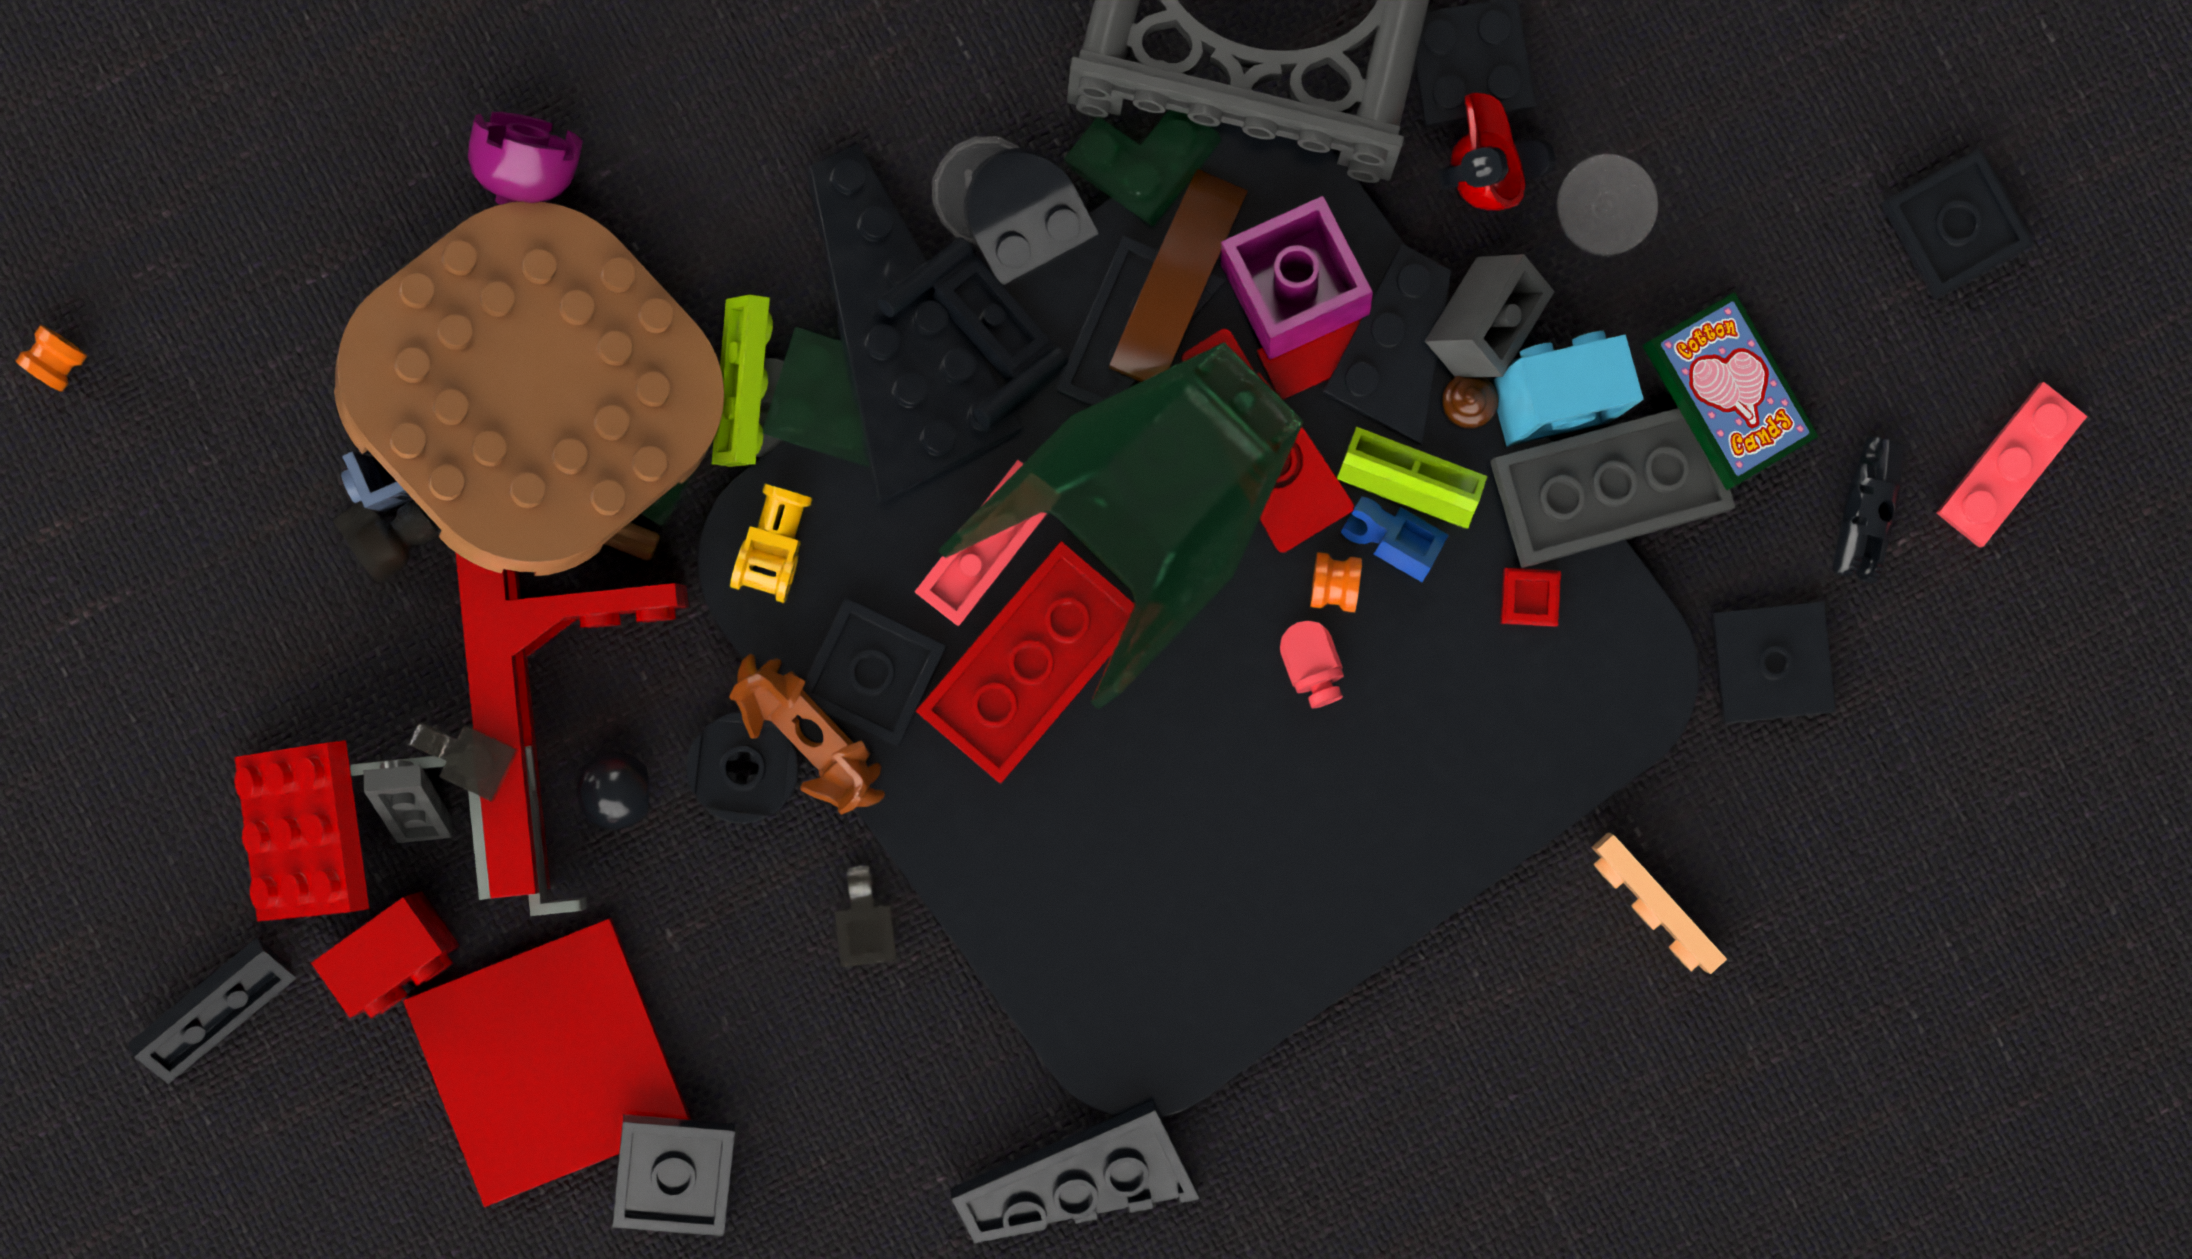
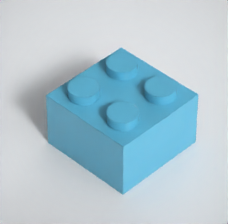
(1566, 388)

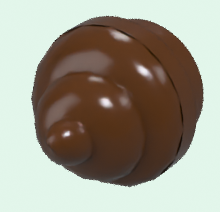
(1470, 401)

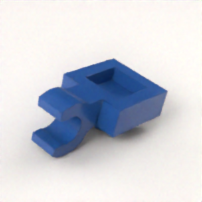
(1402, 540)

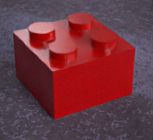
(385, 954)

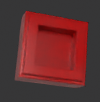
(1530, 597)

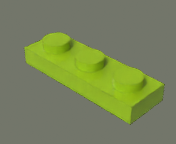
(745, 380)

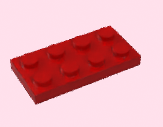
(1029, 663)

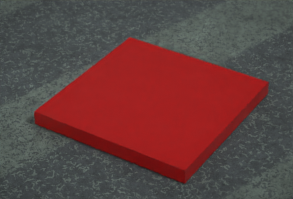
(544, 1060)

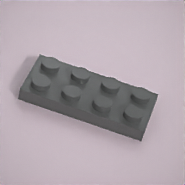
(1607, 487)

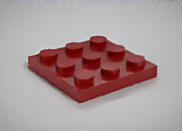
(301, 832)

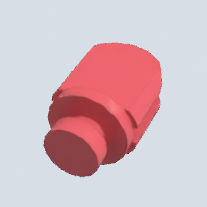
(1312, 662)

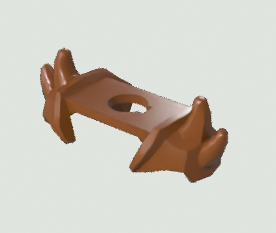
(840, 762)

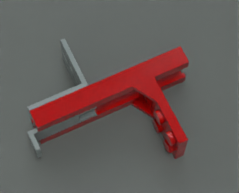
(498, 639)

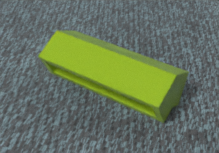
(1411, 478)

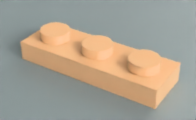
(1656, 906)

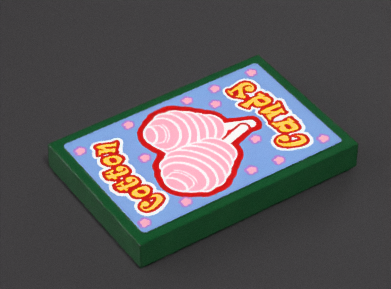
(1730, 391)

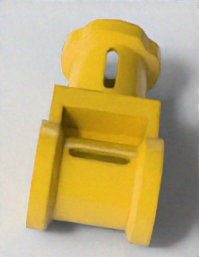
(772, 547)

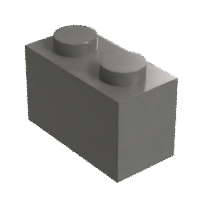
(1489, 316)

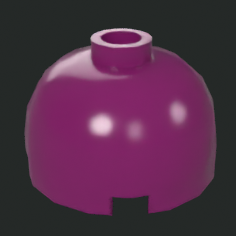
(520, 157)

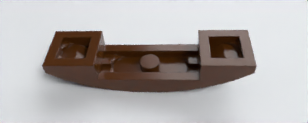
(1178, 277)

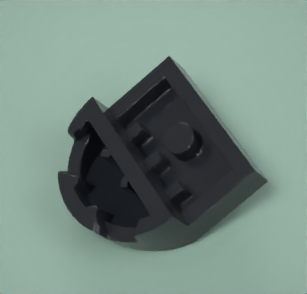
(1024, 212)

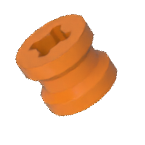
(51, 358)
(1336, 582)

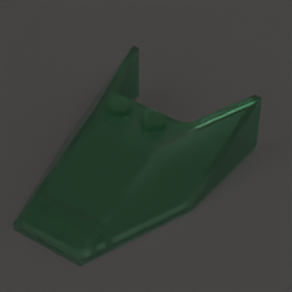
(1158, 491)

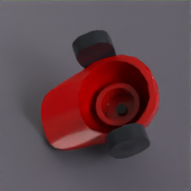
(1488, 164)

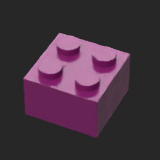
(1296, 277)

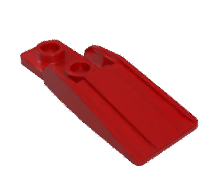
(1306, 491)

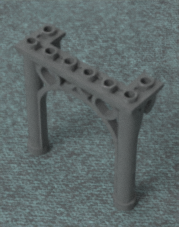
(1366, 141)

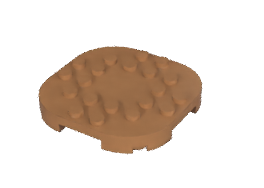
(528, 386)

